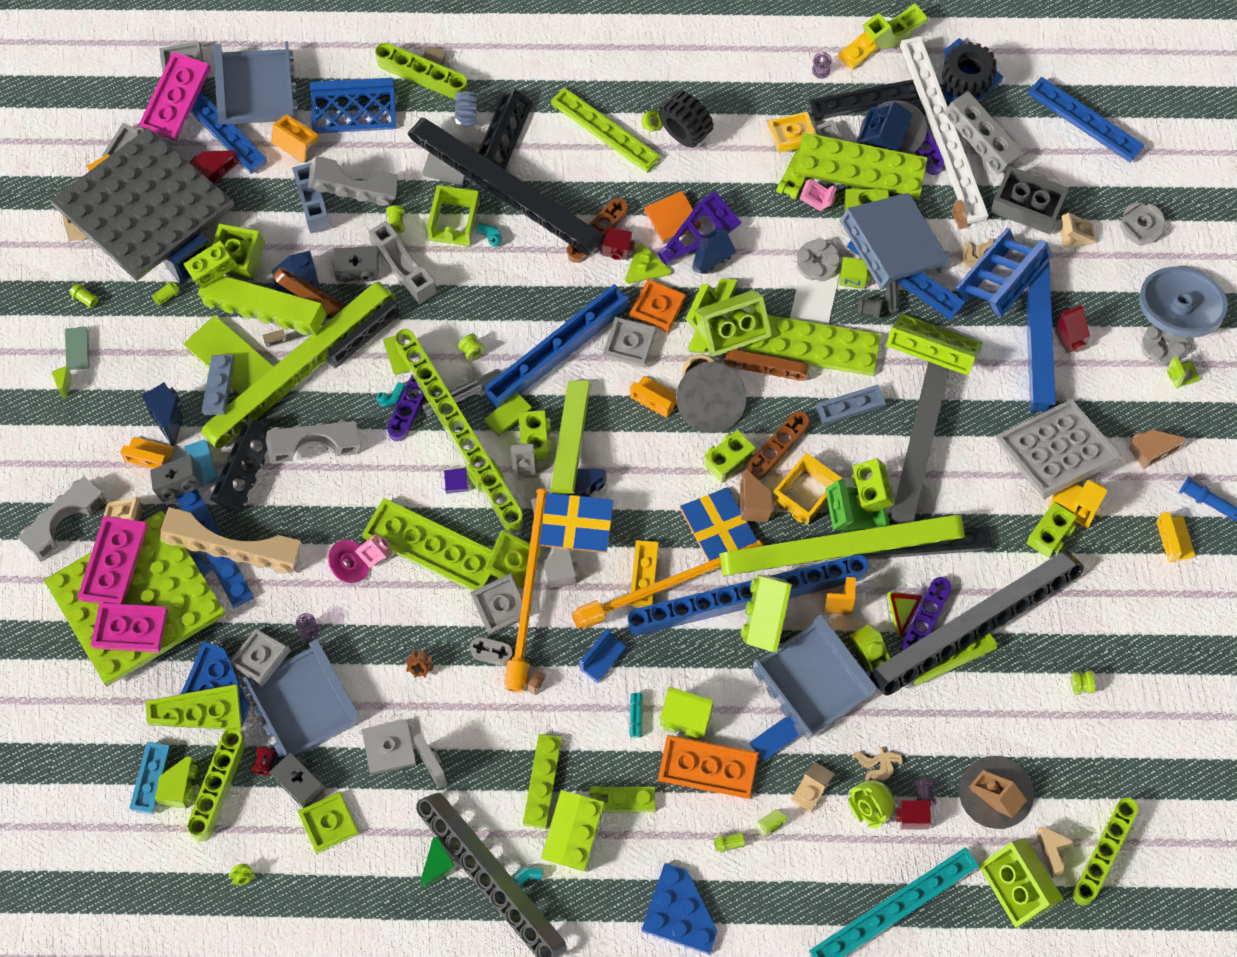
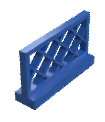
(349, 89)

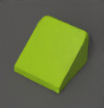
(62, 379)
(772, 822)

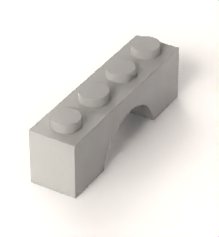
(327, 177)
(392, 251)
(339, 437)
(79, 499)
(559, 566)

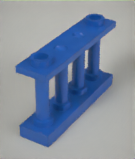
(1012, 286)

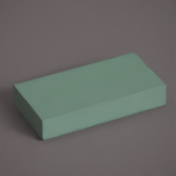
(77, 348)

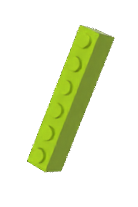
(264, 304)

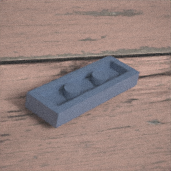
(218, 384)
(850, 405)

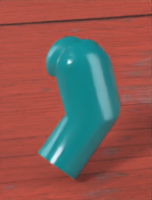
(492, 233)
(391, 398)
(526, 873)

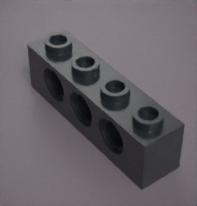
(224, 492)

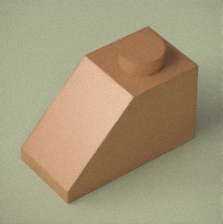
(1154, 446)
(755, 499)
(998, 793)

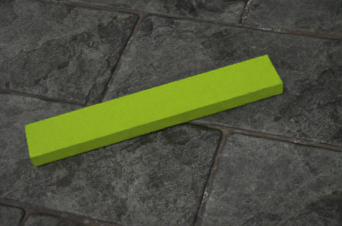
(605, 130)
(570, 437)

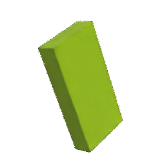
(507, 414)

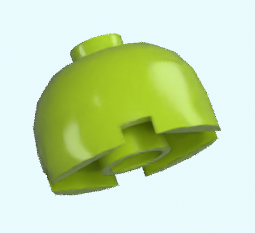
(872, 802)

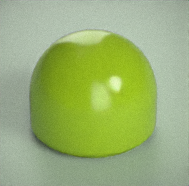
(646, 123)

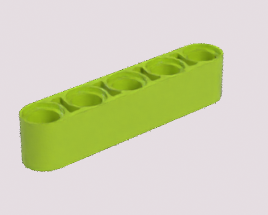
(414, 64)
(218, 795)
(1103, 862)

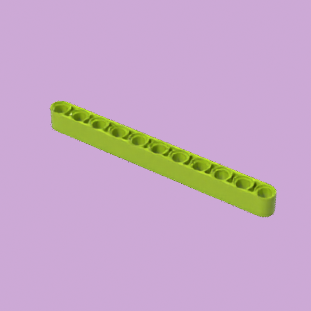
(294, 367)
(461, 438)
(842, 545)

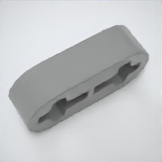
(492, 646)

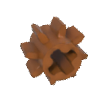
(425, 663)

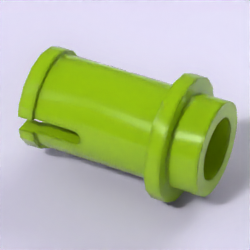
(79, 292)
(165, 293)
(729, 842)

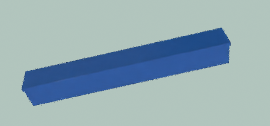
(1040, 342)
(557, 346)

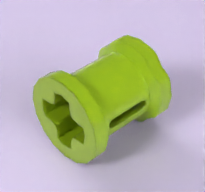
(395, 218)

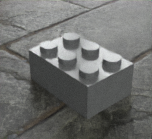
(1029, 200)

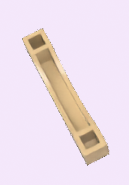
(273, 553)

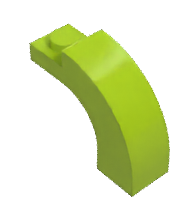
(891, 33)

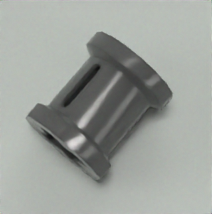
(869, 307)

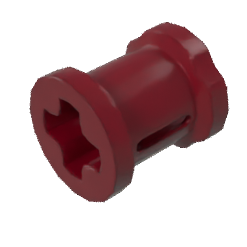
(268, 754)

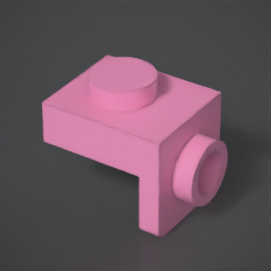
(817, 195)
(374, 550)

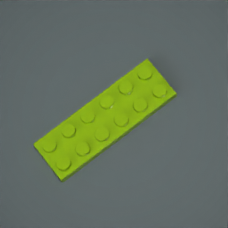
(860, 165)
(819, 345)
(430, 545)

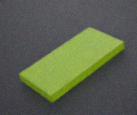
(219, 339)

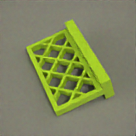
(926, 347)

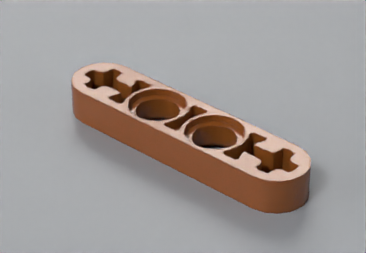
(606, 214)
(307, 291)
(767, 365)
(780, 447)

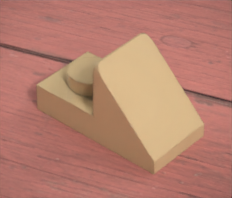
(1076, 231)
(124, 509)
(812, 786)
(1050, 845)

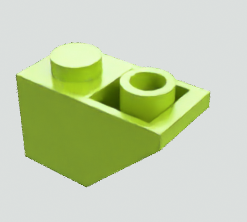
(869, 647)
(175, 784)

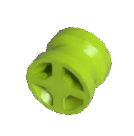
(471, 347)
(1083, 682)

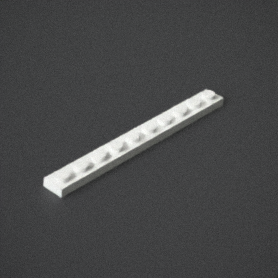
(943, 130)

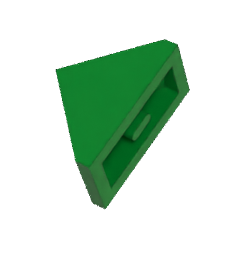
(437, 865)

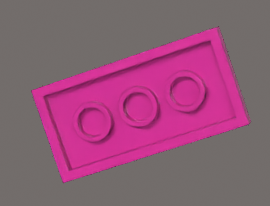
(175, 96)
(112, 561)

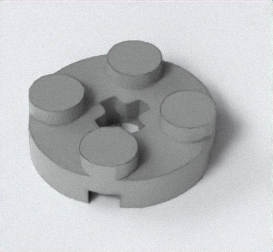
(1140, 234)
(817, 271)
(1162, 356)

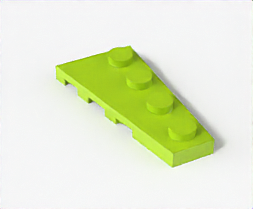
(201, 709)

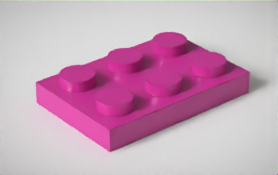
(129, 627)

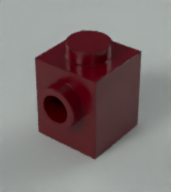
(618, 244)
(913, 815)

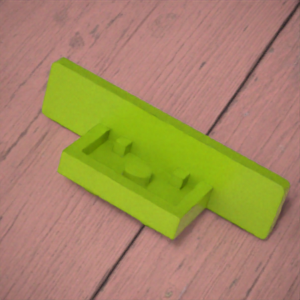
(706, 296)

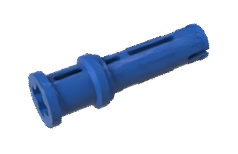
(1202, 494)

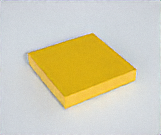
(788, 130)

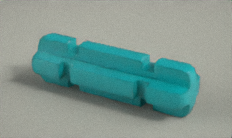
(636, 710)

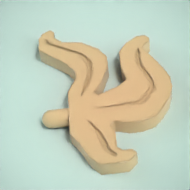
(967, 258)
(885, 760)

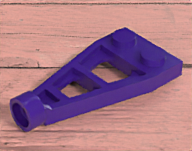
(718, 214)

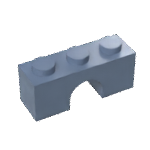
(311, 200)

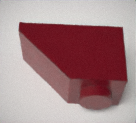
(214, 163)
(1073, 330)

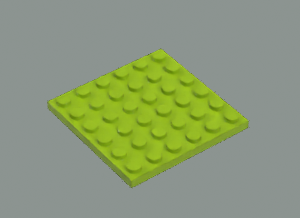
(161, 578)

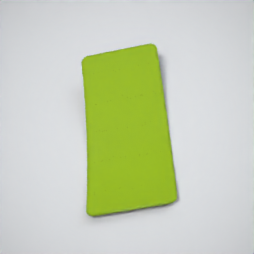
(396, 361)

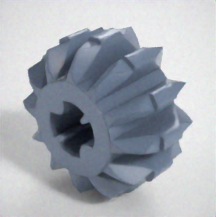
(465, 108)

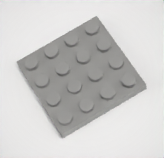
(1058, 448)

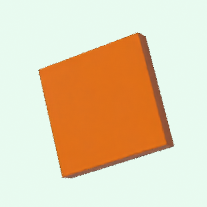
(669, 215)
(658, 305)

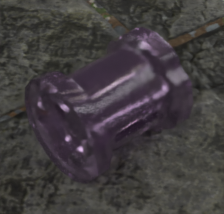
(825, 65)
(305, 620)
(924, 790)

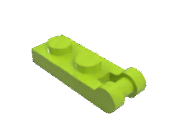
(790, 177)
(625, 798)

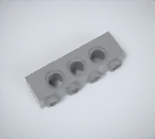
(983, 133)

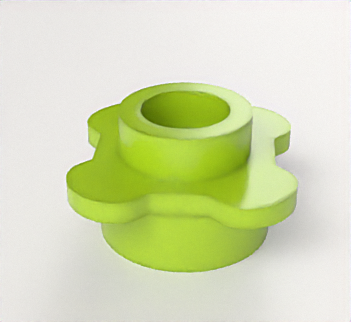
(241, 874)

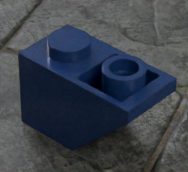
(713, 249)
(589, 481)

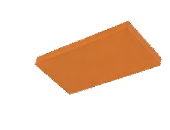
(708, 767)

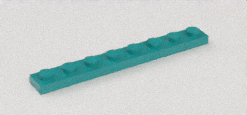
(897, 906)

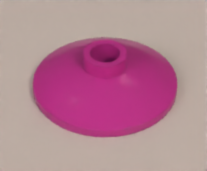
(356, 567)

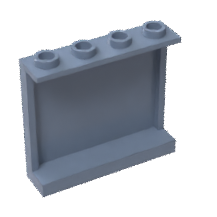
(254, 85)
(893, 239)
(814, 678)
(303, 703)

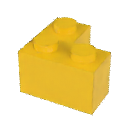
(1081, 501)

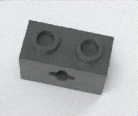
(364, 257)
(176, 478)
(291, 768)

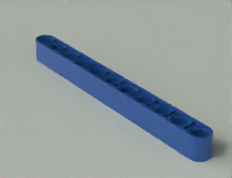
(739, 602)

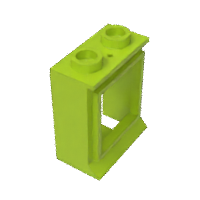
(453, 196)

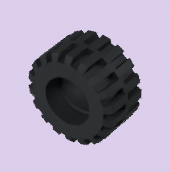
(969, 56)
(686, 119)

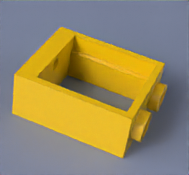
(817, 471)

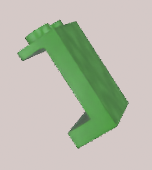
(846, 512)

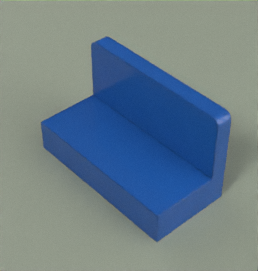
(601, 656)

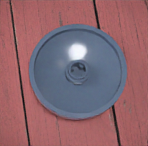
(1183, 302)

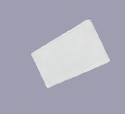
(815, 298)

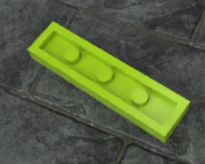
(970, 653)
(542, 781)

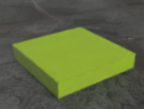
(508, 557)
(328, 822)

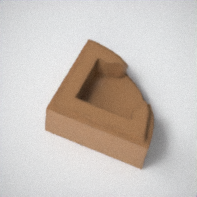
(959, 214)
(536, 682)

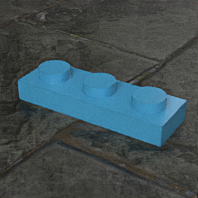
(152, 766)

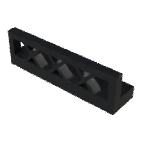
(501, 122)
(363, 334)

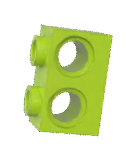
(210, 264)
(536, 435)
(733, 459)
(877, 483)
(1048, 528)

